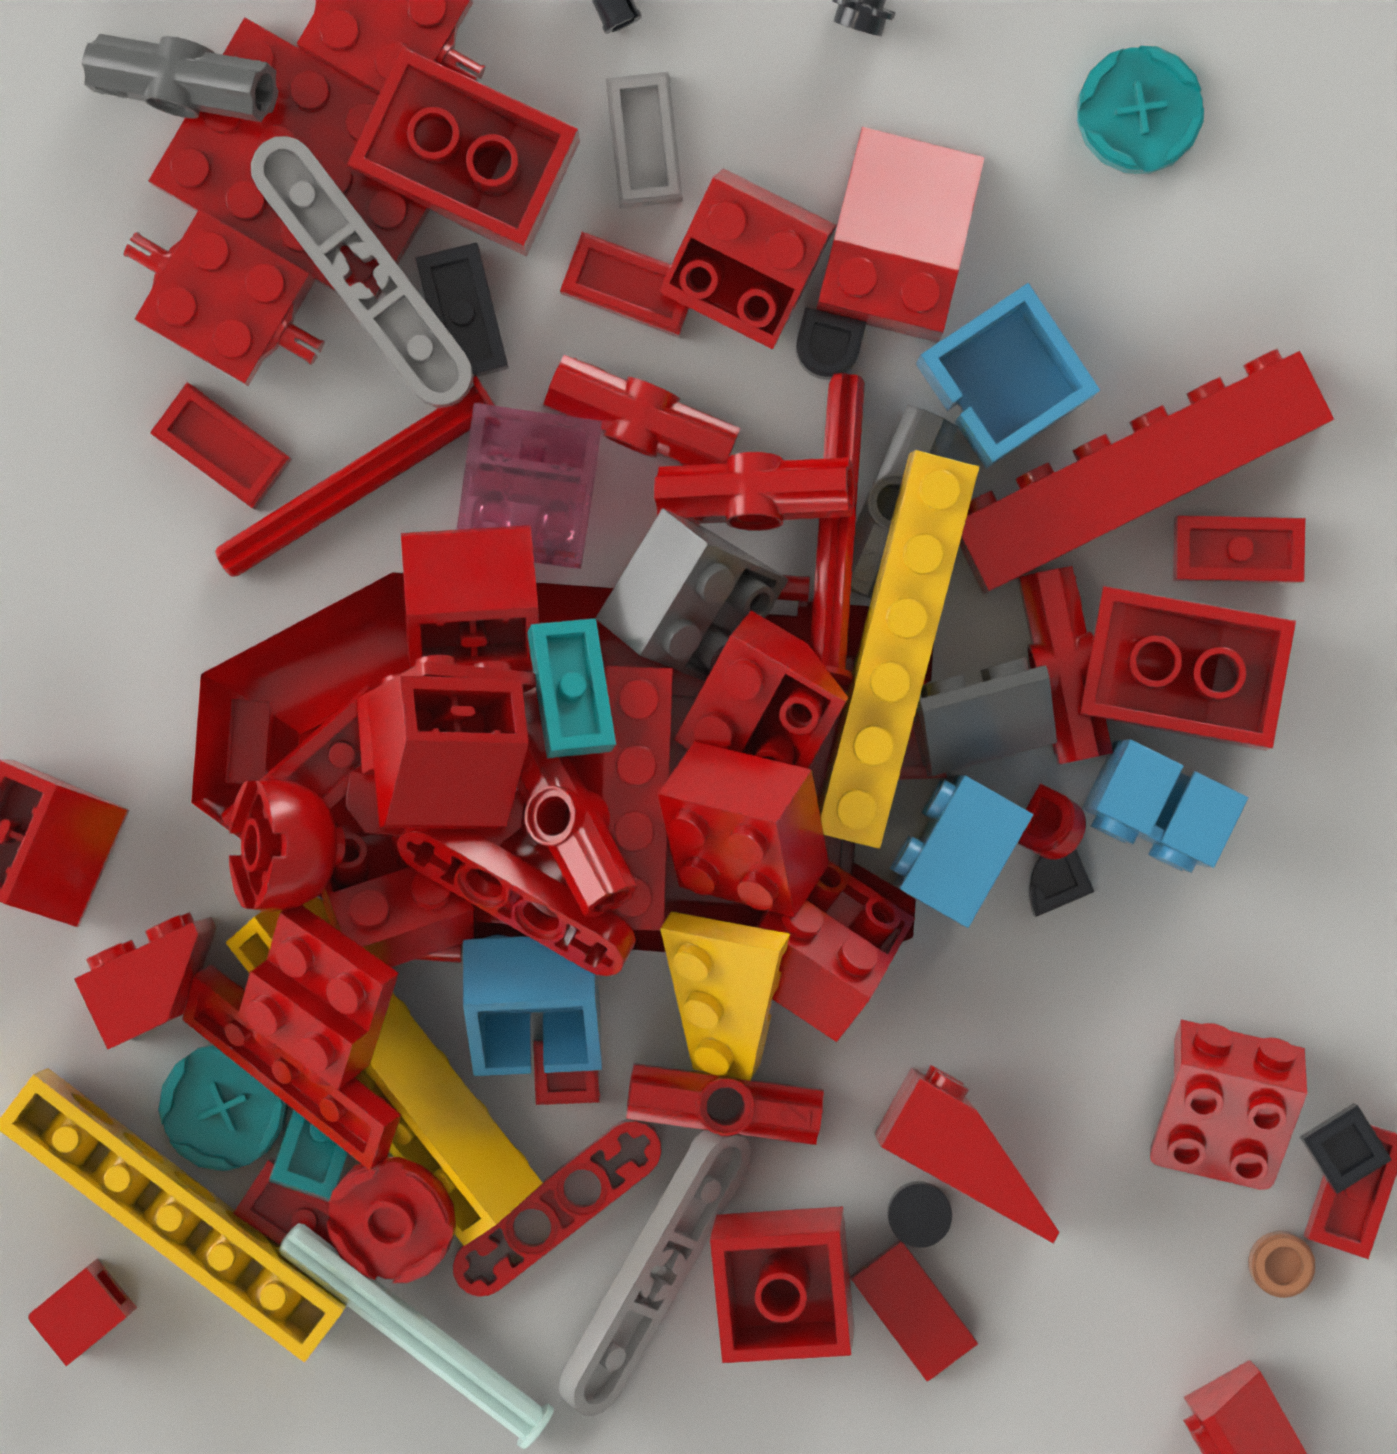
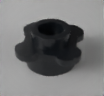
(863, 15)

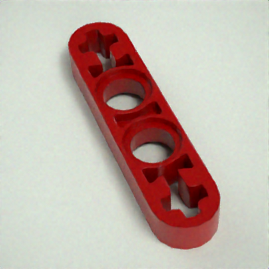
(451, 860)
(561, 1211)

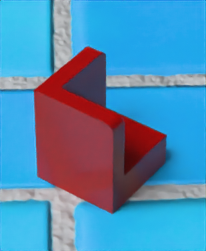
(81, 1312)

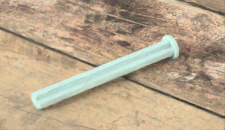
(416, 1335)

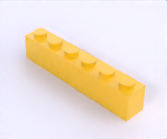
(895, 647)
(439, 1117)

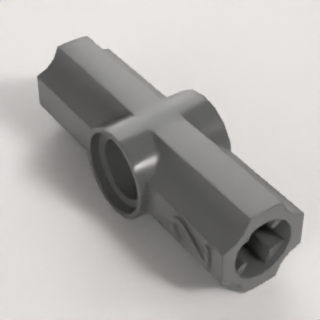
(180, 77)
(915, 431)

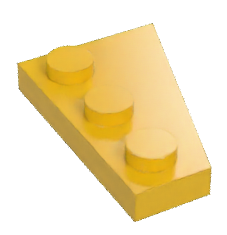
(723, 989)

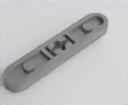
(324, 223)
(640, 1298)

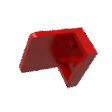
(1230, 1105)

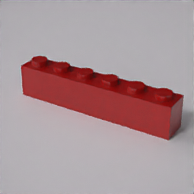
(1142, 471)

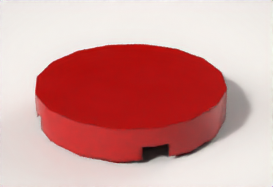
(391, 1220)

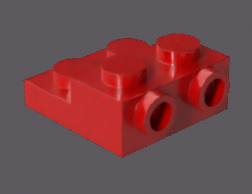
(318, 998)

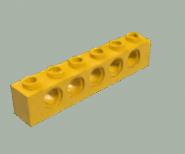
(169, 1211)

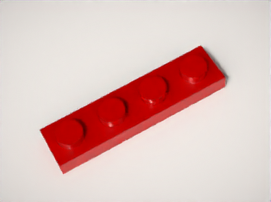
(348, 1116)

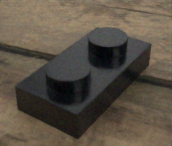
(462, 301)

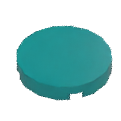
(1140, 109)
(219, 1111)

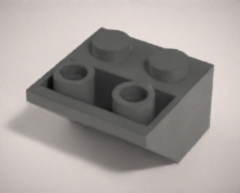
(687, 595)
(984, 720)

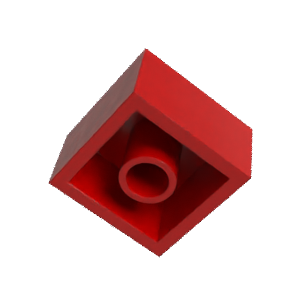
(744, 828)
(782, 1284)

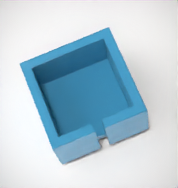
(1007, 375)
(1151, 799)
(960, 848)
(508, 982)

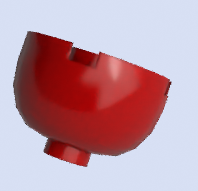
(285, 845)

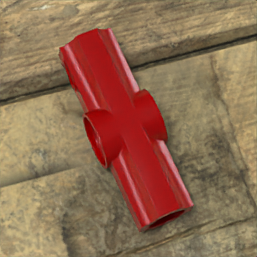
(639, 415)
(757, 490)
(1064, 646)
(584, 848)
(766, 1111)

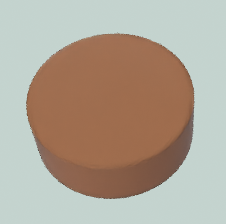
(1281, 1264)

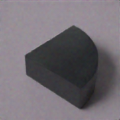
(1057, 883)

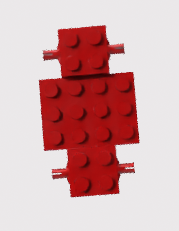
(238, 268)

